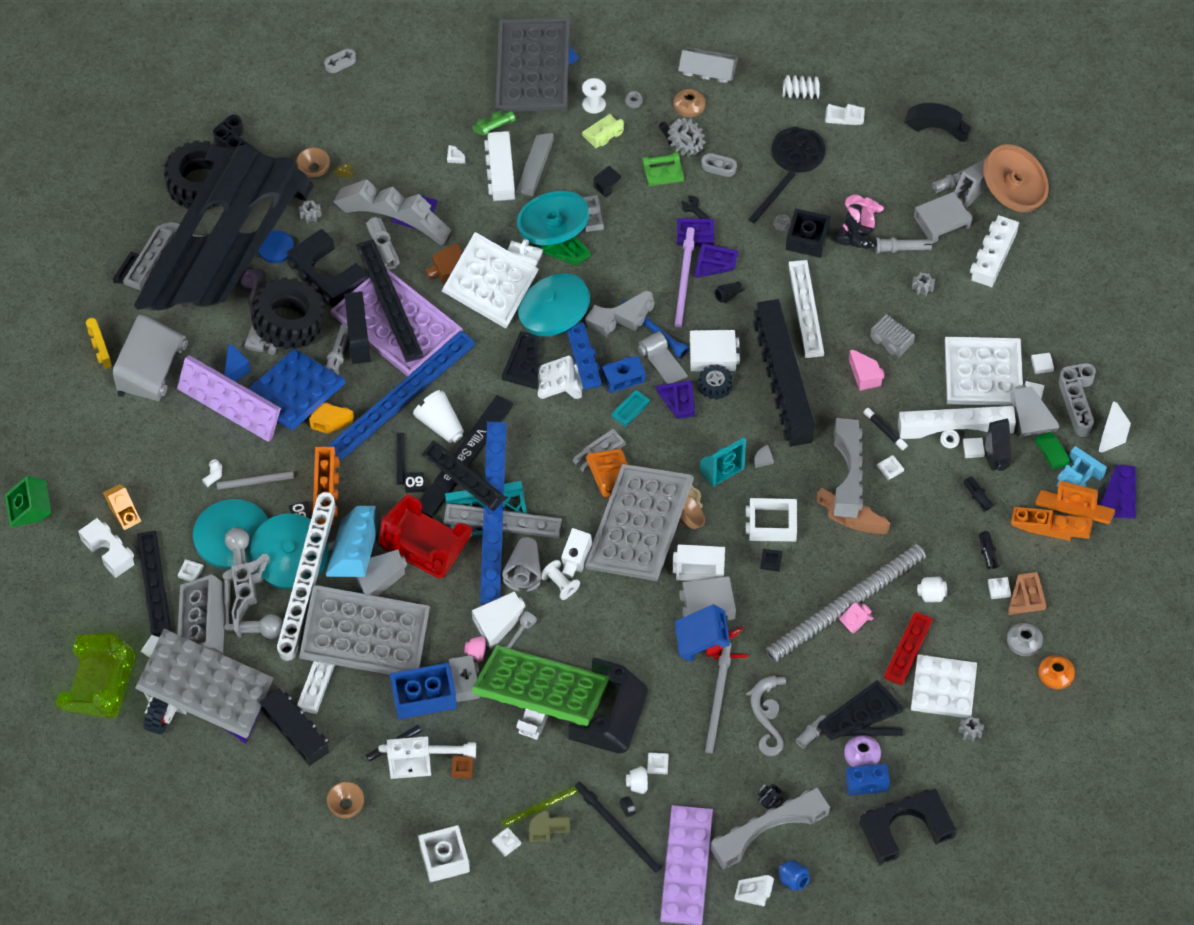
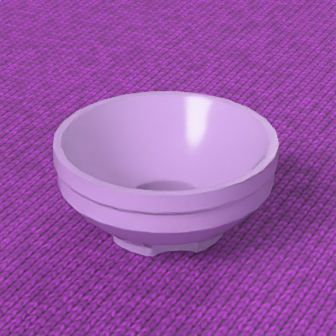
(857, 758)

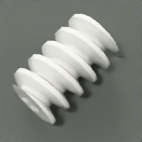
(801, 86)

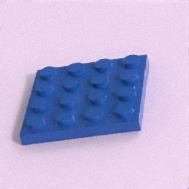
(297, 387)

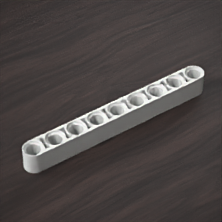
(306, 585)

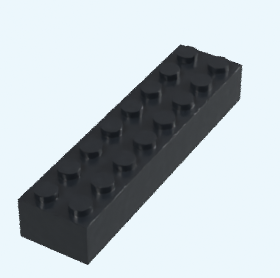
(783, 373)

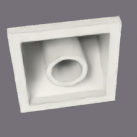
(1115, 429)

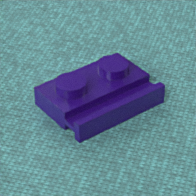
(702, 234)

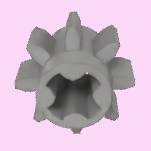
(310, 211)
(923, 283)
(966, 728)

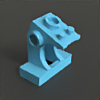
(1083, 468)

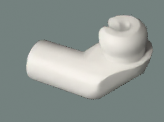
(215, 473)

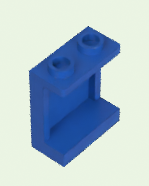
(702, 631)

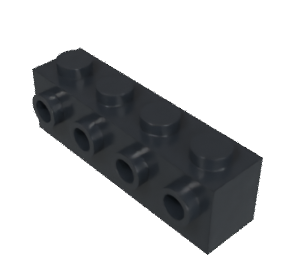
(294, 726)

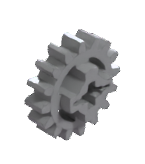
(686, 137)

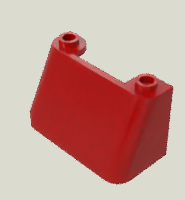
(422, 539)

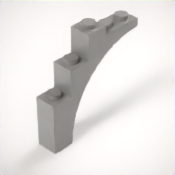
(411, 210)

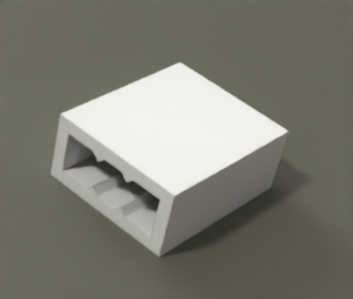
(713, 348)

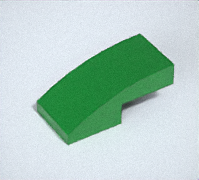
(1052, 449)

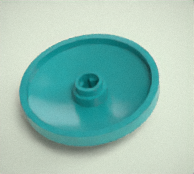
(553, 217)
(554, 304)
(214, 524)
(283, 542)

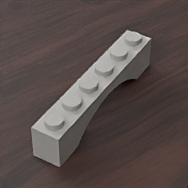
(847, 442)
(805, 809)

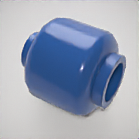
(794, 875)

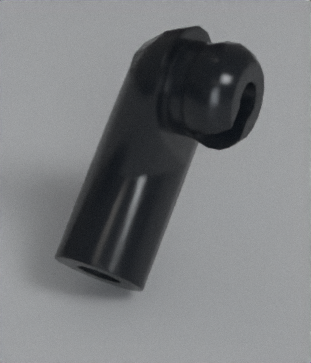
(664, 127)

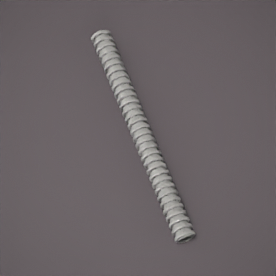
(839, 607)

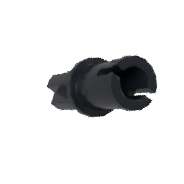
(978, 494)
(988, 550)

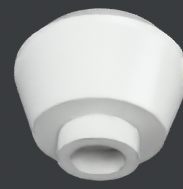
(637, 780)

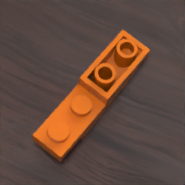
(1045, 523)

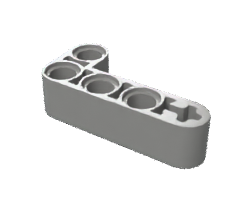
(1075, 385)

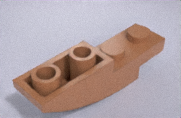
(866, 519)

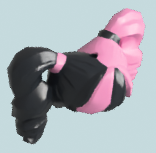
(858, 222)

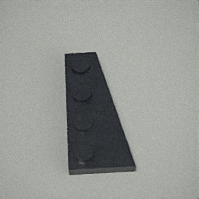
(862, 710)

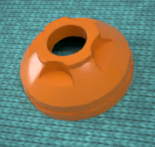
(1056, 679)

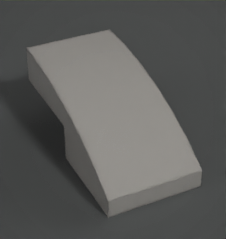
(595, 219)

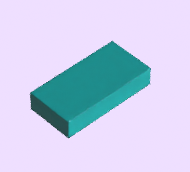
(630, 408)

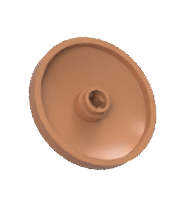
(1016, 178)

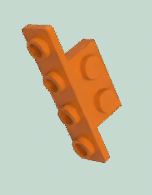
(1076, 501)

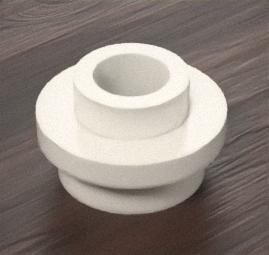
(949, 433)

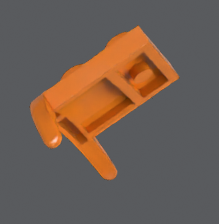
(605, 469)

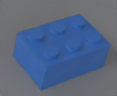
(423, 691)

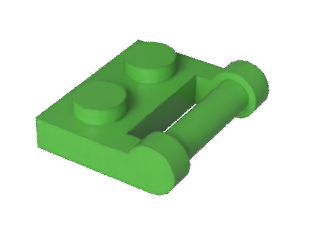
(499, 118)
(663, 174)

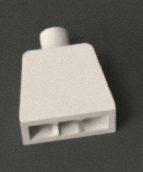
(576, 552)

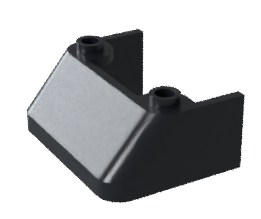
(617, 731)

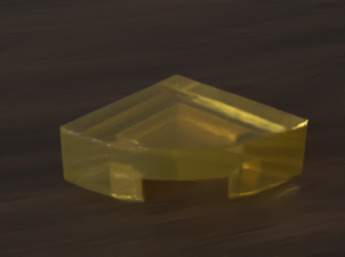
(345, 171)

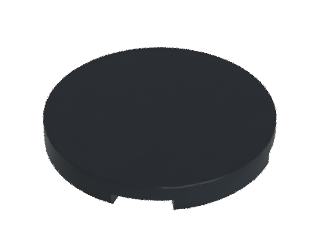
(798, 149)

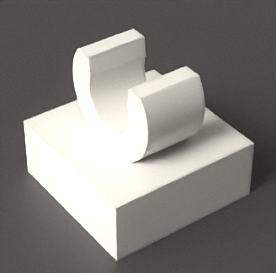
(999, 588)
(506, 842)

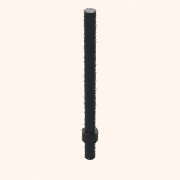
(591, 799)

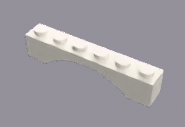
(923, 423)

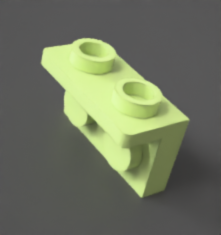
(603, 131)

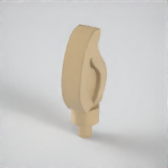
(696, 495)

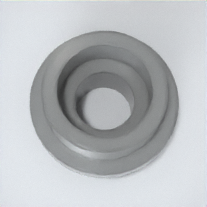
(634, 96)

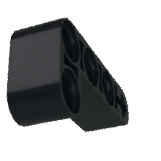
(228, 133)
(357, 327)

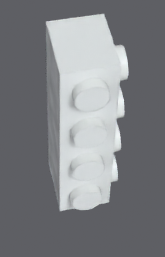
(994, 251)

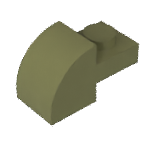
(542, 826)

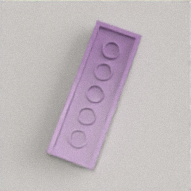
(229, 398)
(686, 865)

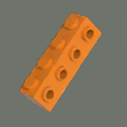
(326, 476)

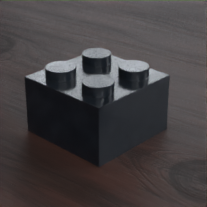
(808, 233)

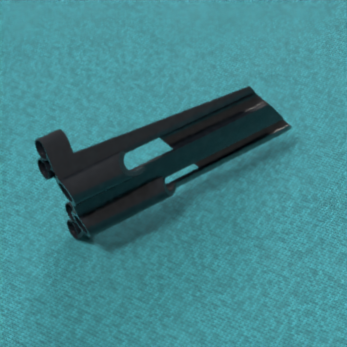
(210, 266)

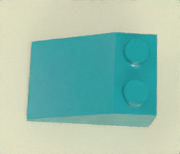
(724, 462)

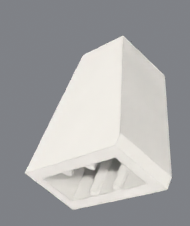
(498, 618)

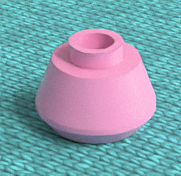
(477, 648)

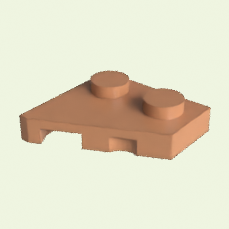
(1027, 595)

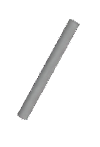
(255, 480)

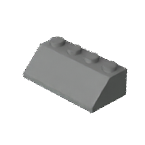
(203, 612)

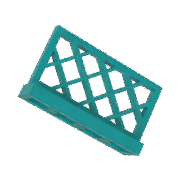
(464, 498)

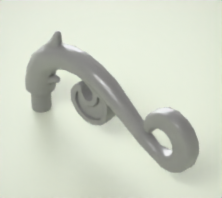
(764, 716)

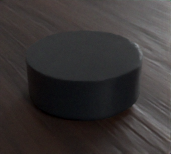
(627, 806)

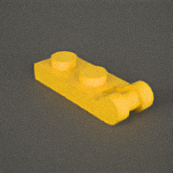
(98, 342)

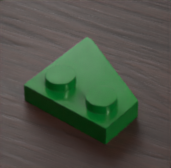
(569, 251)

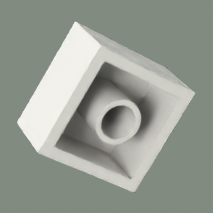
(444, 853)

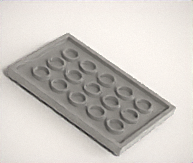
(639, 522)
(363, 631)
(204, 683)

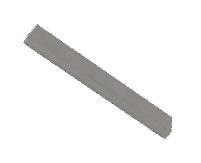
(512, 521)

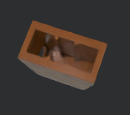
(444, 263)

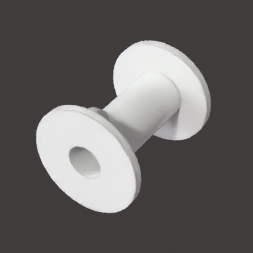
(594, 89)
(566, 587)

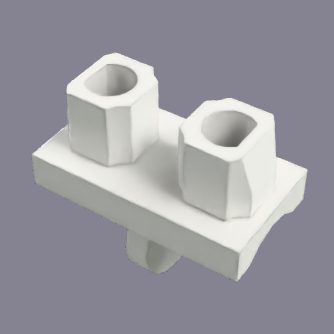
(525, 252)

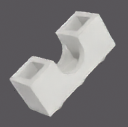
(99, 535)

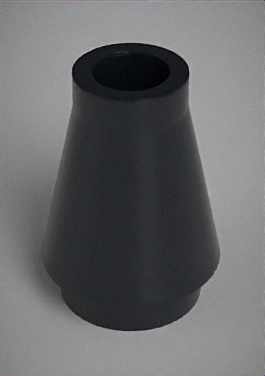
(727, 291)

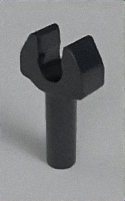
(693, 207)

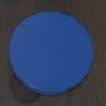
(275, 247)

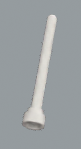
(468, 749)

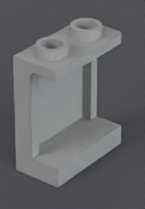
(942, 216)
(706, 592)

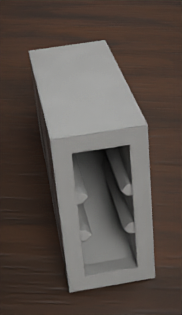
(971, 183)
(1031, 413)
(382, 573)

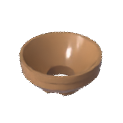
(686, 107)
(313, 156)
(692, 514)
(344, 791)

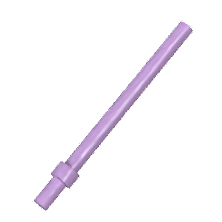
(688, 247)

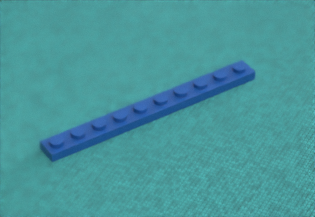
(401, 395)
(493, 520)

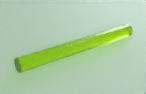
(539, 807)

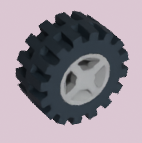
(718, 376)

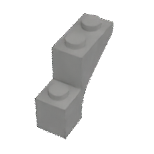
(629, 314)

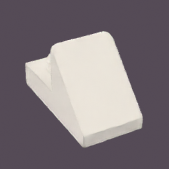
(754, 890)

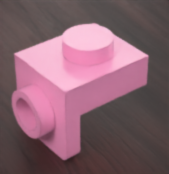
(856, 616)

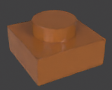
(462, 767)

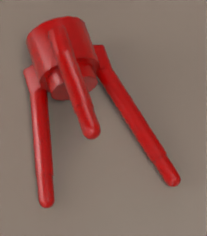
(714, 650)

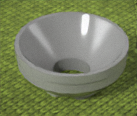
(1023, 646)

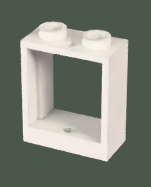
(772, 534)
(698, 562)
(417, 760)

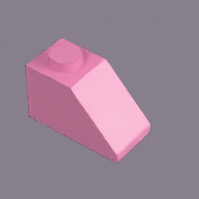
(865, 370)

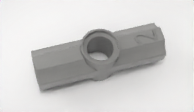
(383, 242)

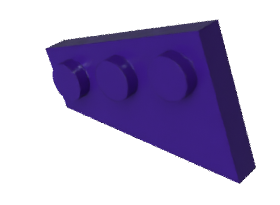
(1122, 492)

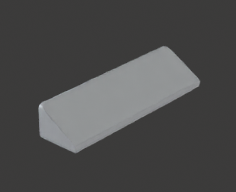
(535, 164)

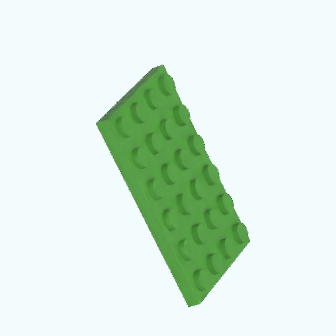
(541, 685)

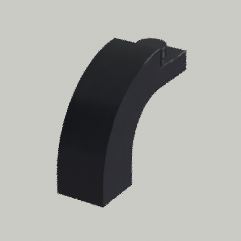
(939, 116)

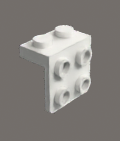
(559, 377)

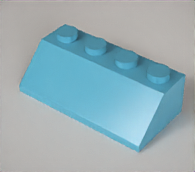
(354, 543)

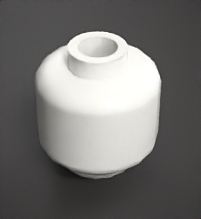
(932, 589)

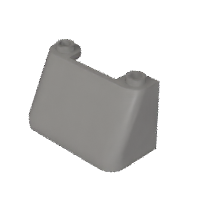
(147, 358)

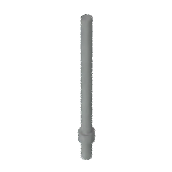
(724, 663)

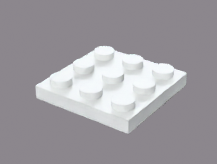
(944, 686)

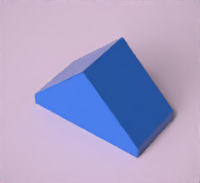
(236, 364)

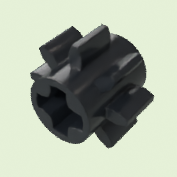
(770, 796)

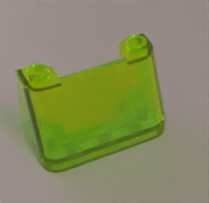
(100, 676)

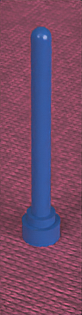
(678, 347)

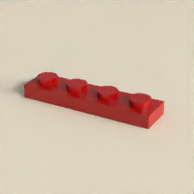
(908, 648)

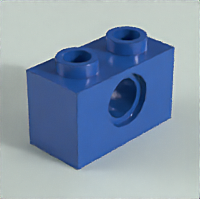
(616, 381)
(867, 779)

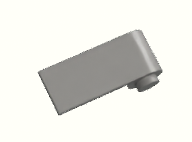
(657, 352)

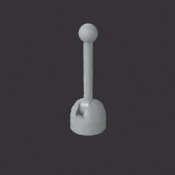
(526, 621)

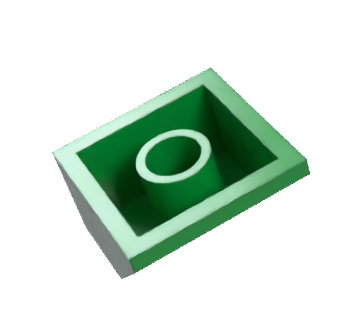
(27, 502)

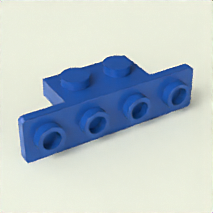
(584, 356)

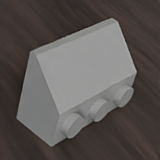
(708, 64)

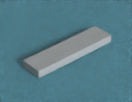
(148, 258)

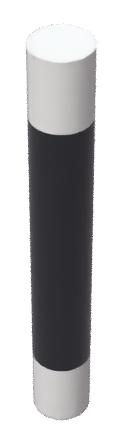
(882, 426)

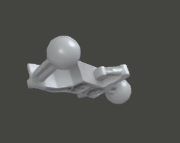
(270, 625)

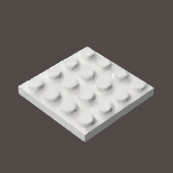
(490, 280)
(982, 370)

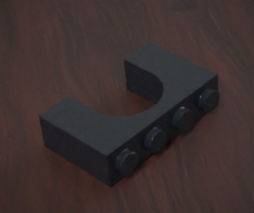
(331, 288)
(925, 806)

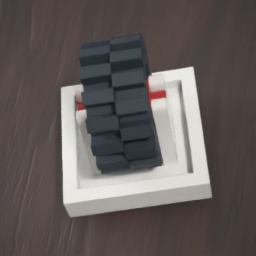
(158, 714)

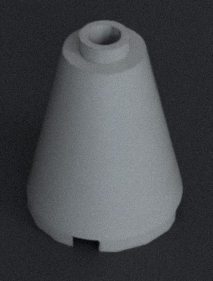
(523, 566)

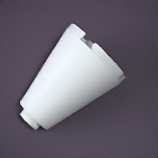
(440, 417)

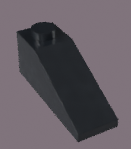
(998, 445)

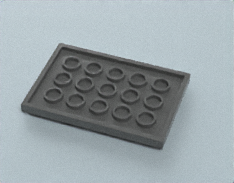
(533, 64)

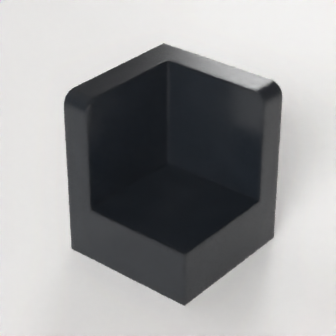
(604, 180)

